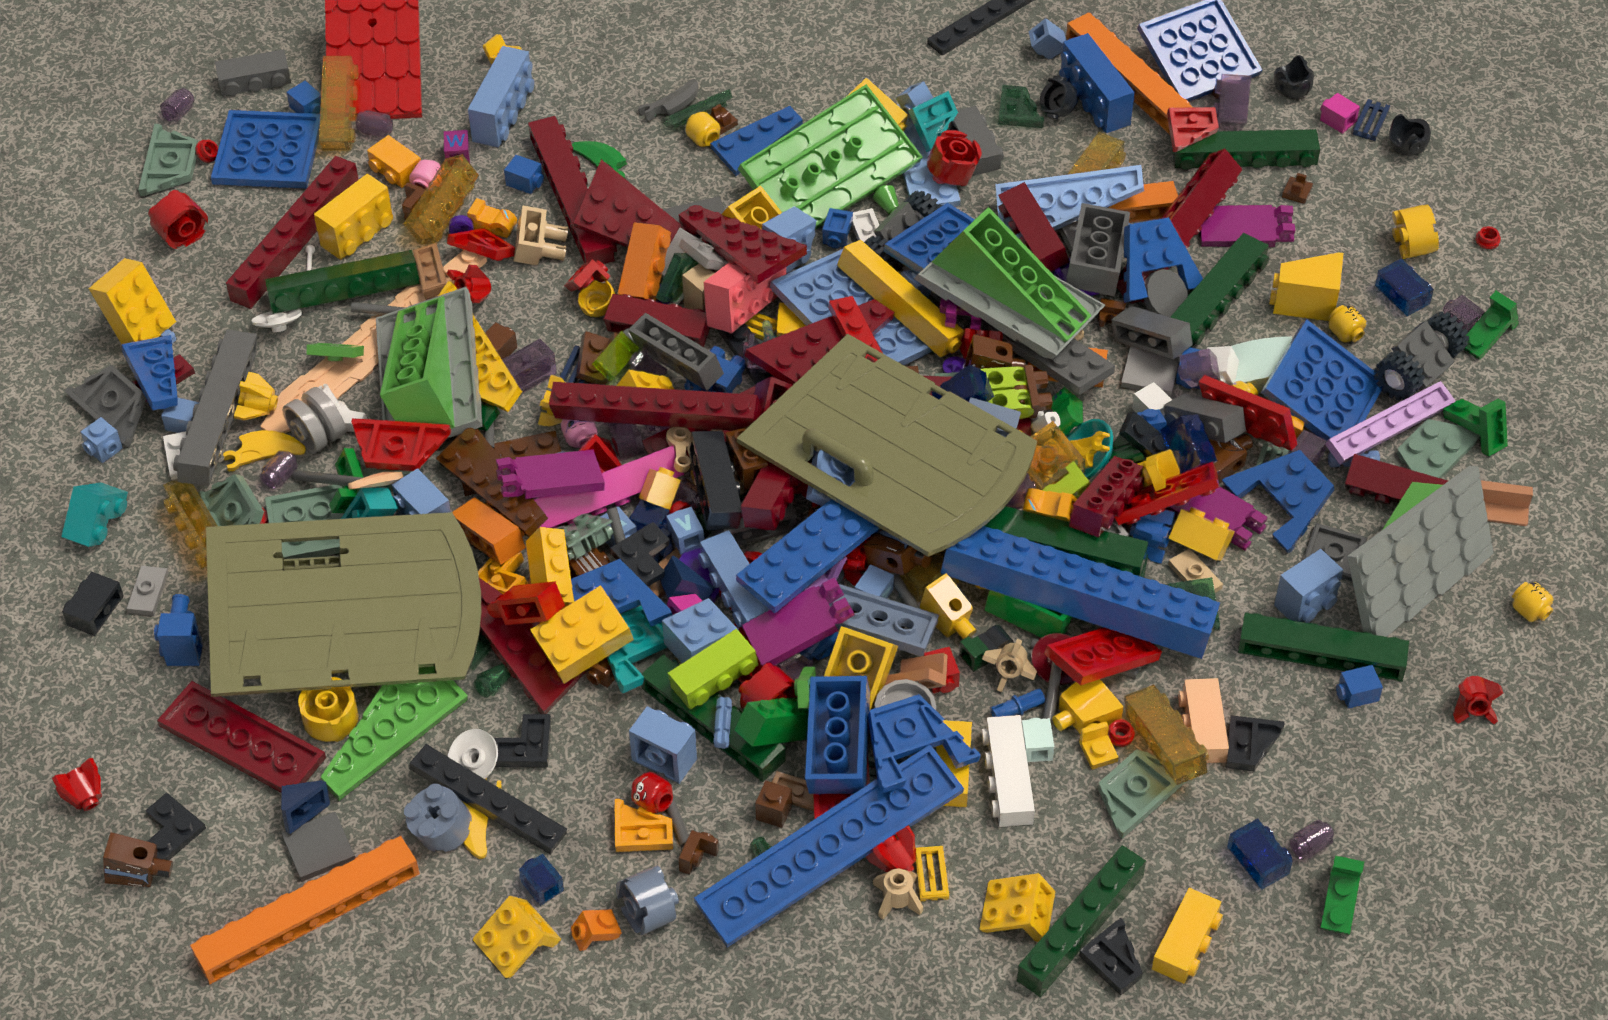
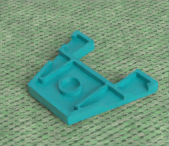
(645, 643)

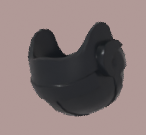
(1294, 78)
(1058, 98)
(1409, 135)

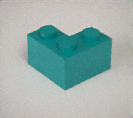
(371, 503)
(89, 512)

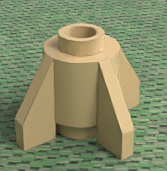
(1010, 662)
(897, 891)

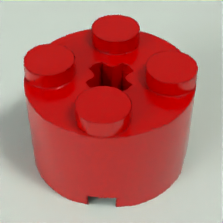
(953, 158)
(178, 219)
(767, 685)

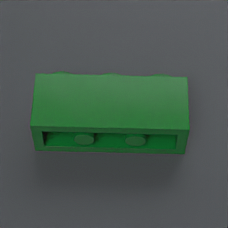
(1027, 615)
(773, 722)

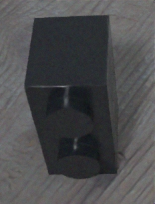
(92, 603)

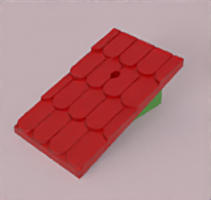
(386, 48)

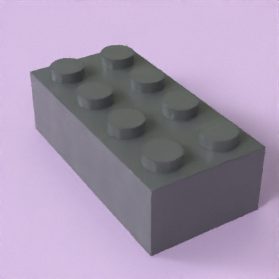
(1097, 249)

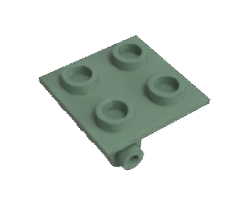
(585, 533)

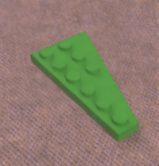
(389, 726)

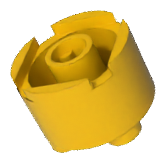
(1415, 231)
(328, 712)

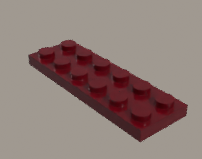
(240, 738)

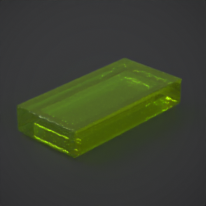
(615, 356)

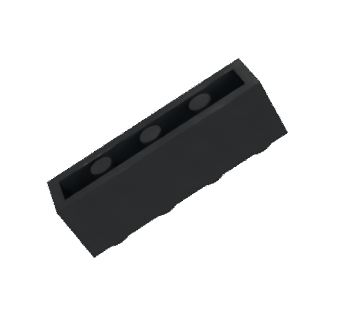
(715, 480)

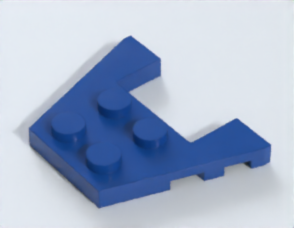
(1155, 247)
(1294, 485)
(623, 589)
(906, 729)

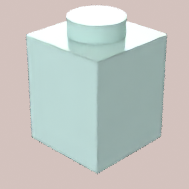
(1038, 739)

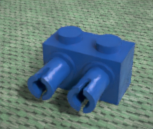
(179, 634)

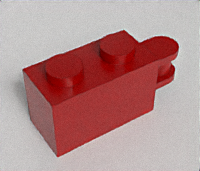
(527, 603)

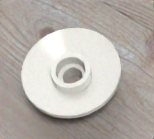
(276, 321)
(473, 744)

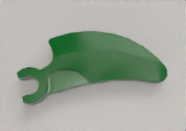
(596, 151)

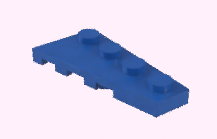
(753, 138)
(154, 370)

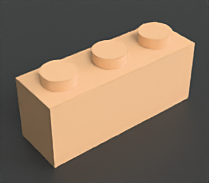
(1205, 716)

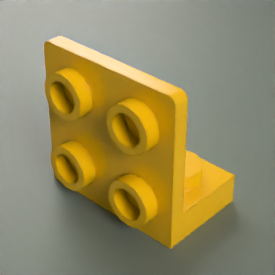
(1017, 904)
(514, 935)

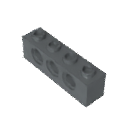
(676, 351)

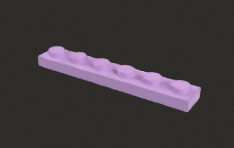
(1389, 422)

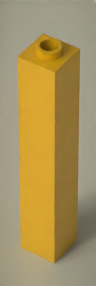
(900, 296)

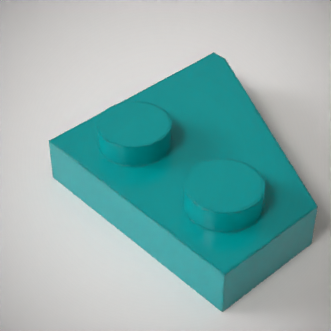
(933, 118)

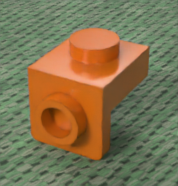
(594, 926)

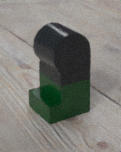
(992, 639)

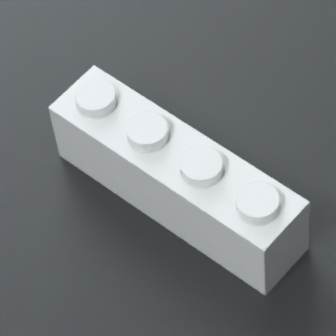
(1009, 771)

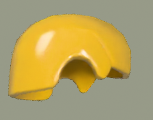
(593, 296)

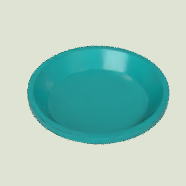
(1088, 429)

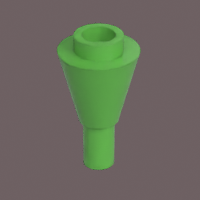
(886, 198)

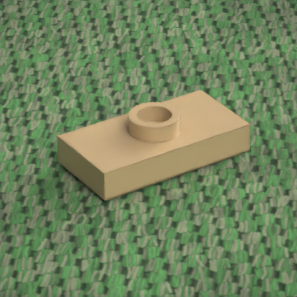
(1190, 567)

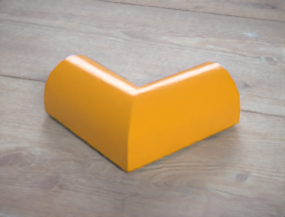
(502, 576)

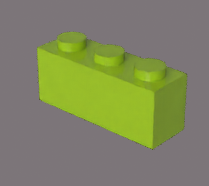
(713, 669)

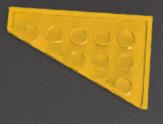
(495, 380)

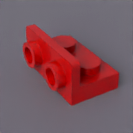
(586, 274)

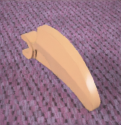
(376, 480)

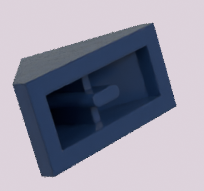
(682, 580)
(302, 803)

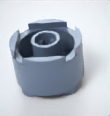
(438, 818)
(647, 900)

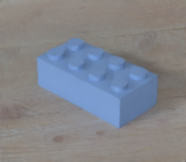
(501, 96)

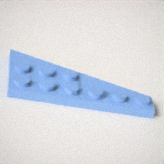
(1062, 195)

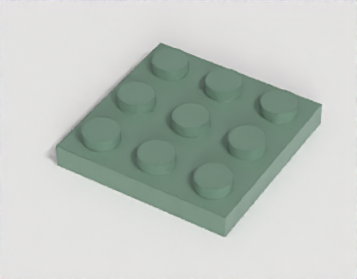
(305, 506)

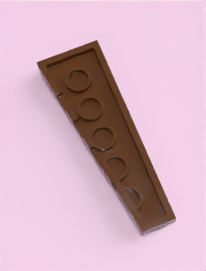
(474, 464)

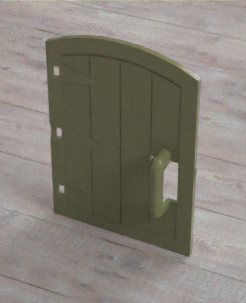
(918, 462)
(379, 610)

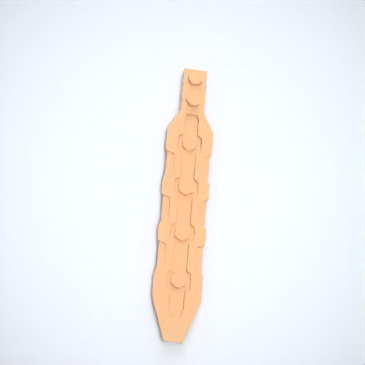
(344, 374)

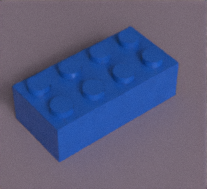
(1097, 83)
(837, 734)

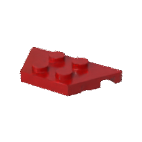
(398, 443)

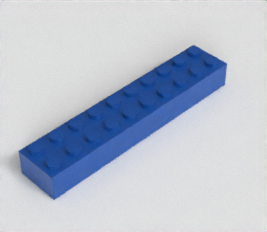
(1083, 589)

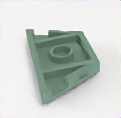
(168, 161)
(1436, 447)
(232, 502)
(1135, 790)

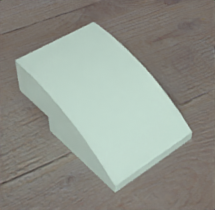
(1259, 359)

